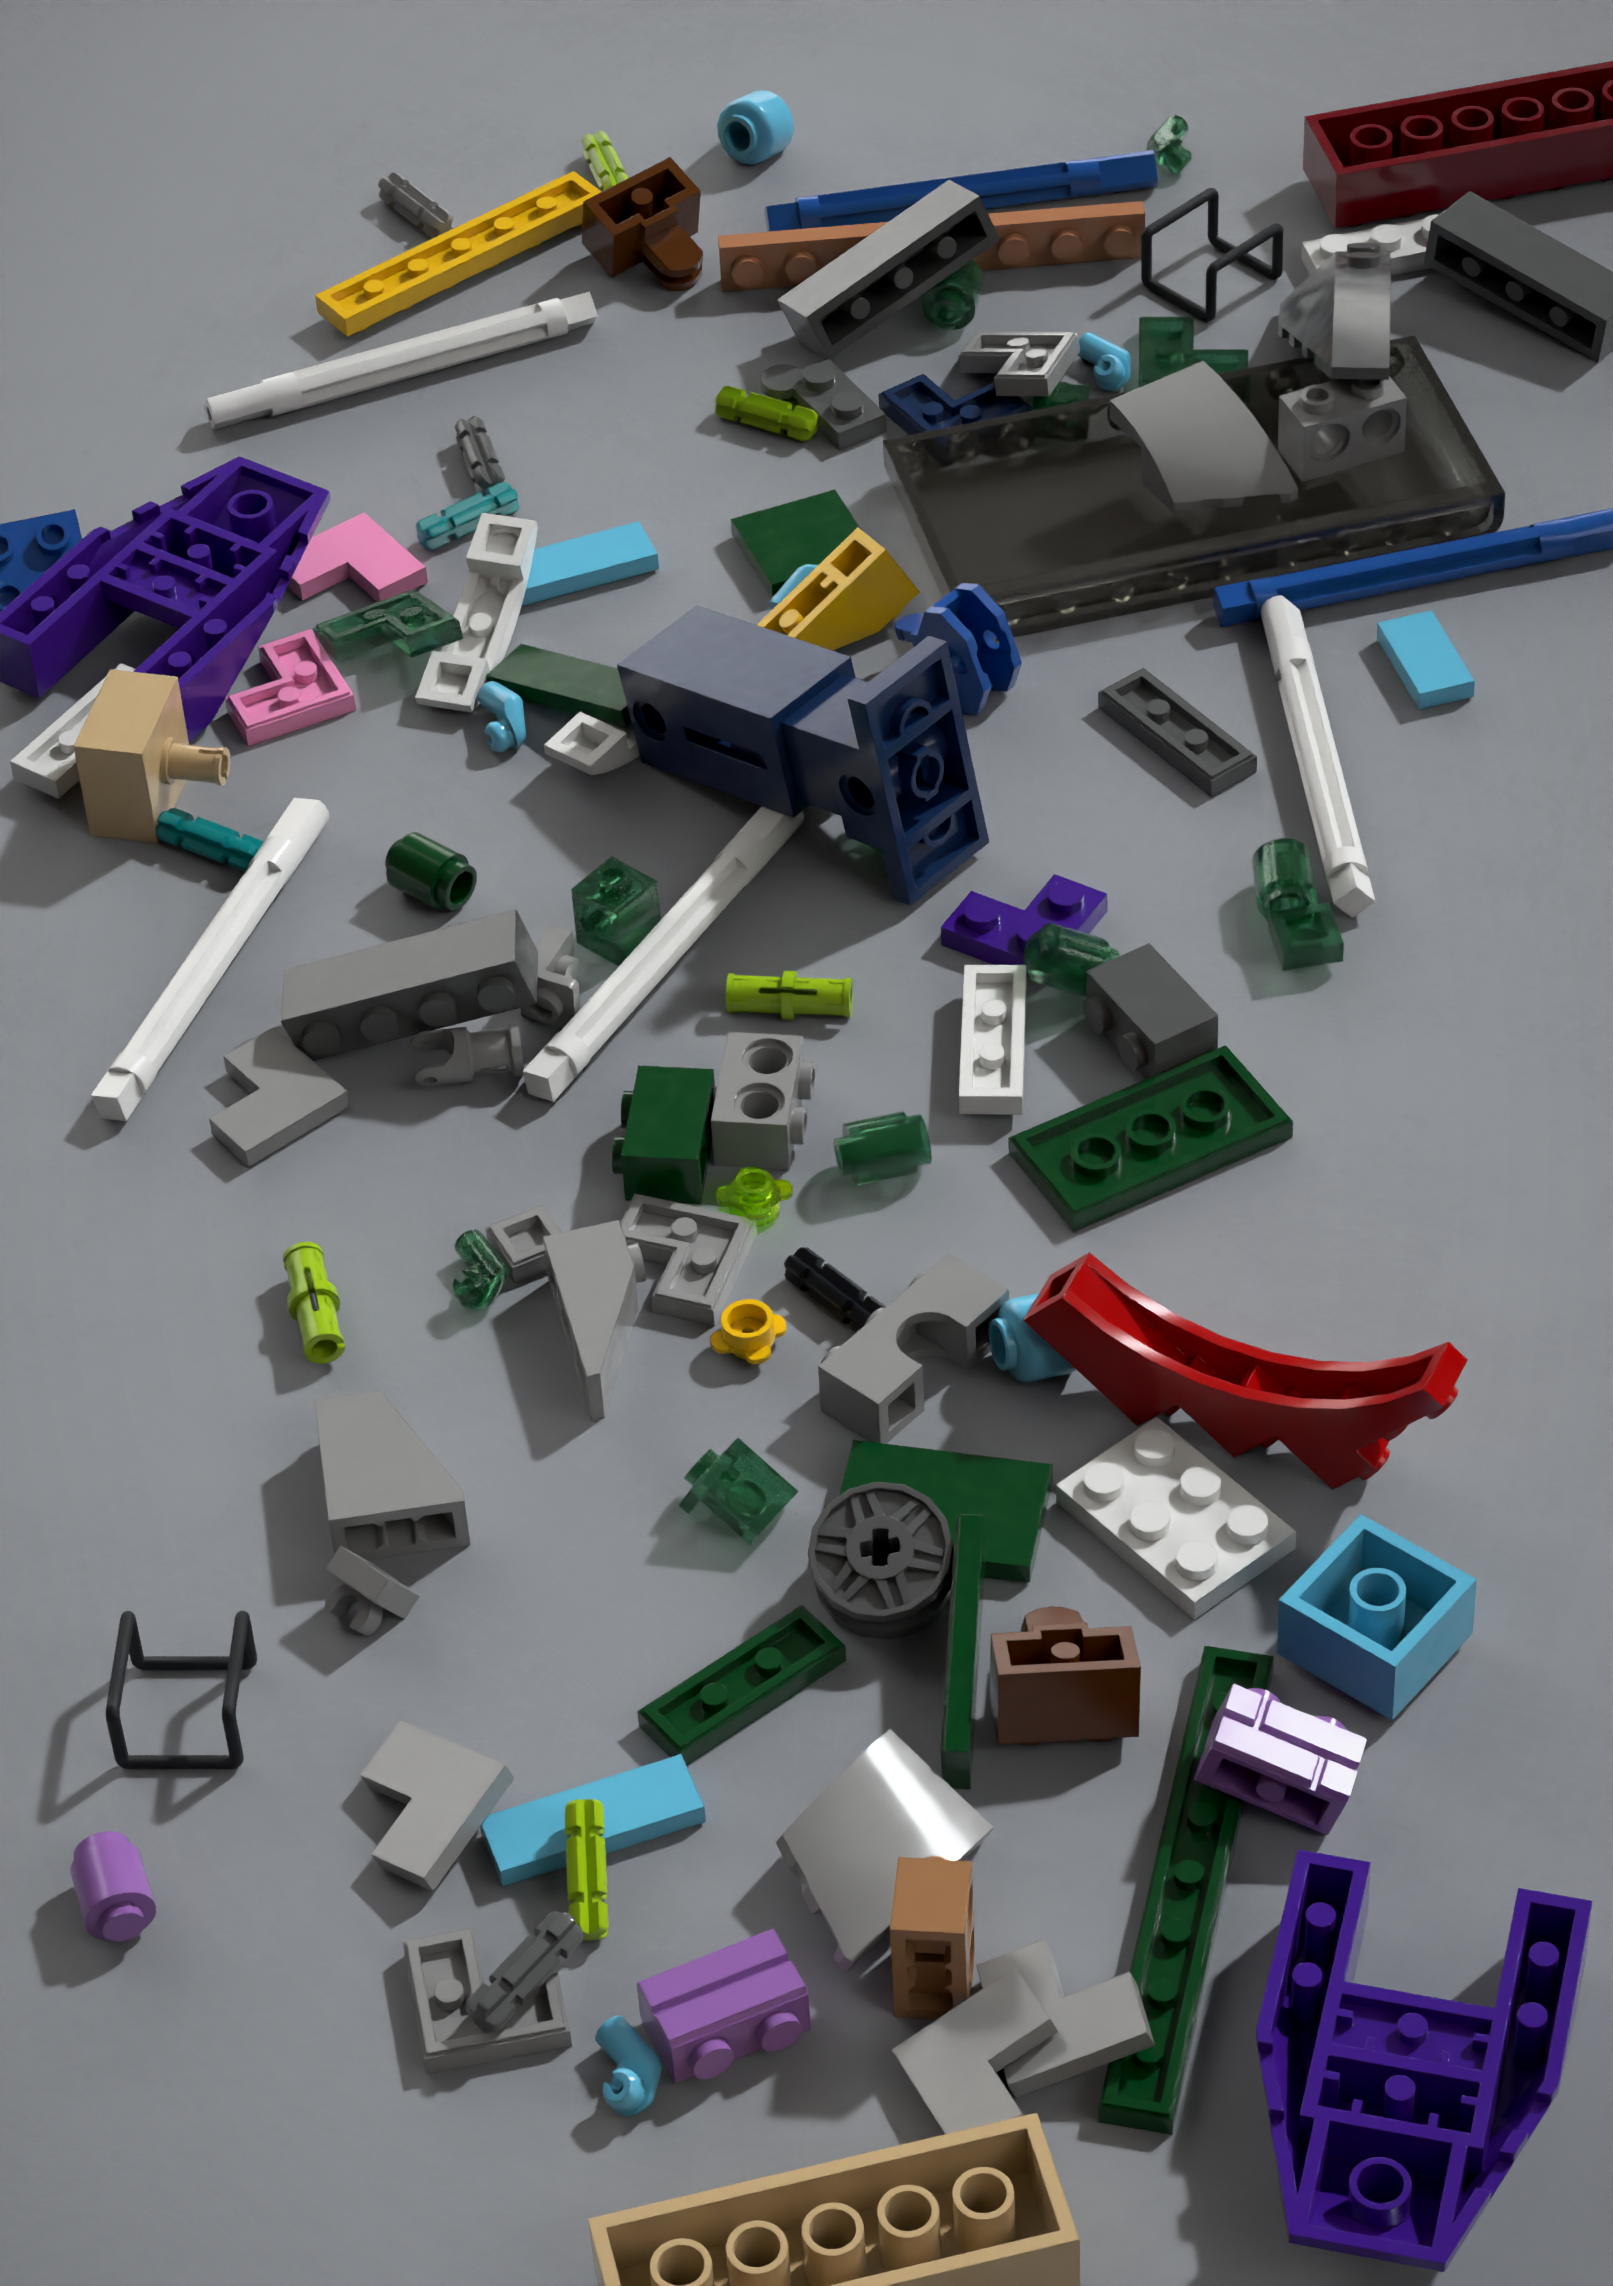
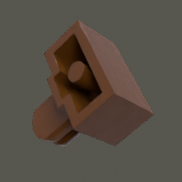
(648, 223)
(1064, 1680)

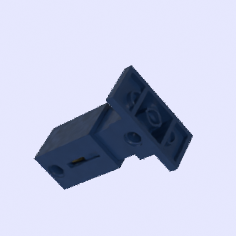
(800, 731)

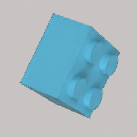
(1376, 1616)

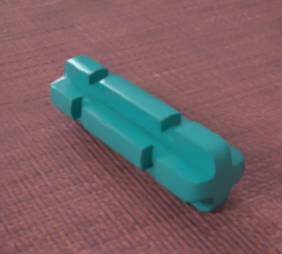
(464, 516)
(207, 838)

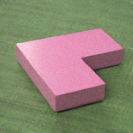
(359, 552)
(301, 694)

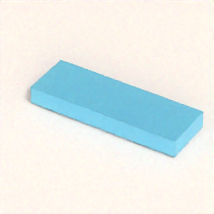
(590, 562)
(636, 1809)

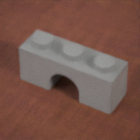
(874, 1376)

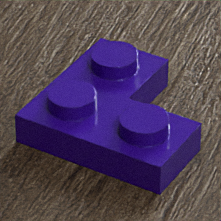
(1000, 931)

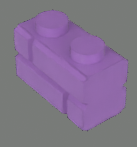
(1281, 1758)
(724, 2007)

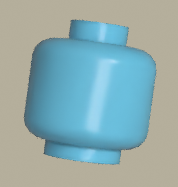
(755, 127)
(1020, 1348)

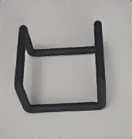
(1232, 253)
(241, 1657)

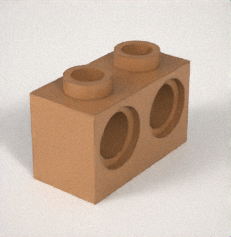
(932, 1936)

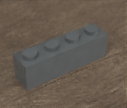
(888, 269)
(1525, 273)
(410, 986)

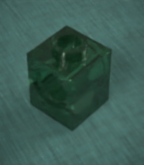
(615, 909)

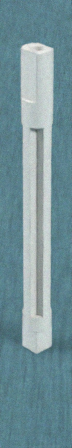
(401, 360)
(1317, 757)
(658, 952)
(209, 959)

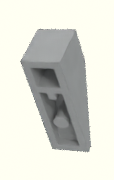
(596, 1301)

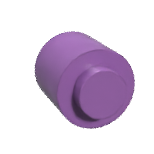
(112, 1887)

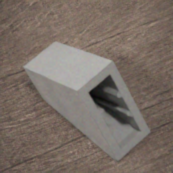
(384, 1482)

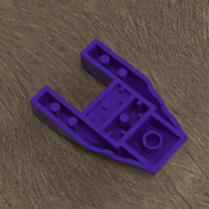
(199, 563)
(1397, 2103)

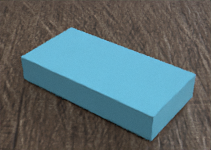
(1425, 659)

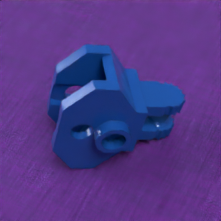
(970, 626)

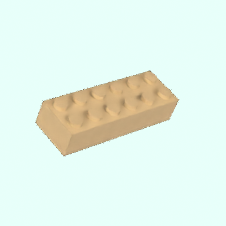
(915, 2214)

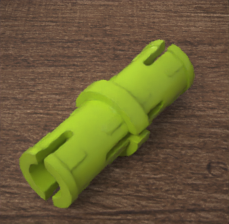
(789, 995)
(318, 1328)

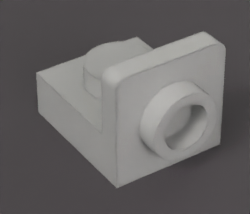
(557, 979)

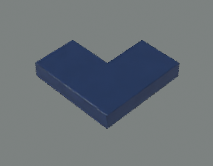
(924, 406)

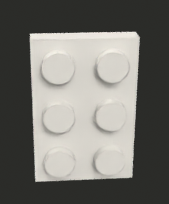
(1175, 1517)

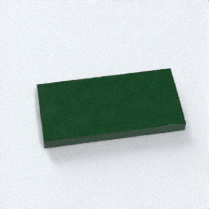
(1150, 1138)

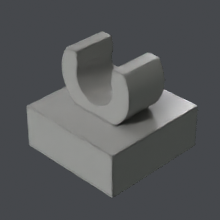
(370, 1588)

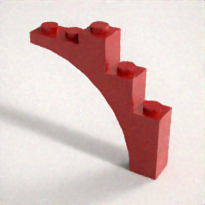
(1243, 1396)

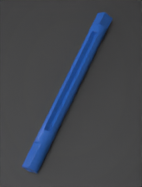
(995, 189)
(1419, 566)

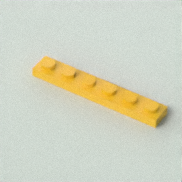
(455, 255)

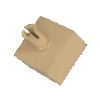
(139, 755)

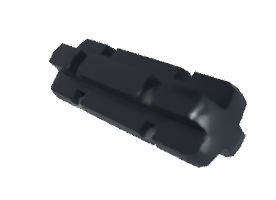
(830, 1288)

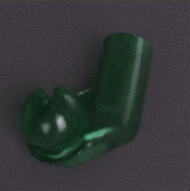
(1167, 144)
(484, 1273)

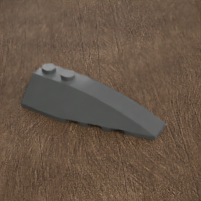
(1343, 314)

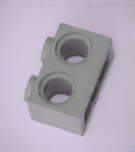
(1341, 425)
(760, 1100)

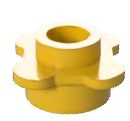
(748, 1331)

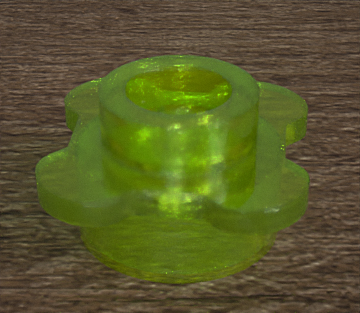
(755, 1195)

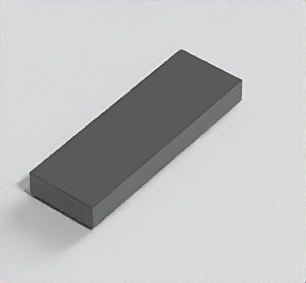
(1177, 732)

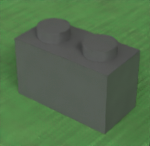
(1148, 1012)

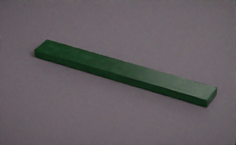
(1182, 1909)

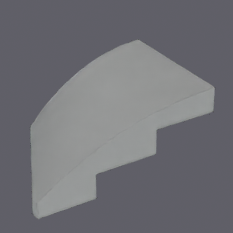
(1200, 442)
(858, 1827)

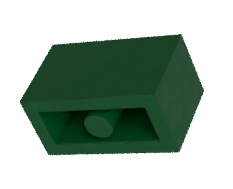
(666, 1134)

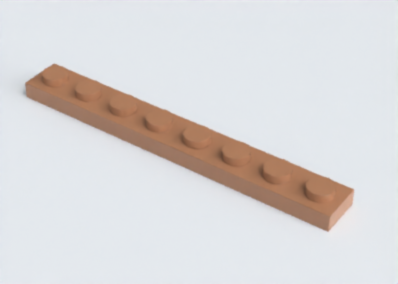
(1025, 241)

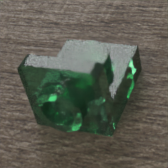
(738, 1489)

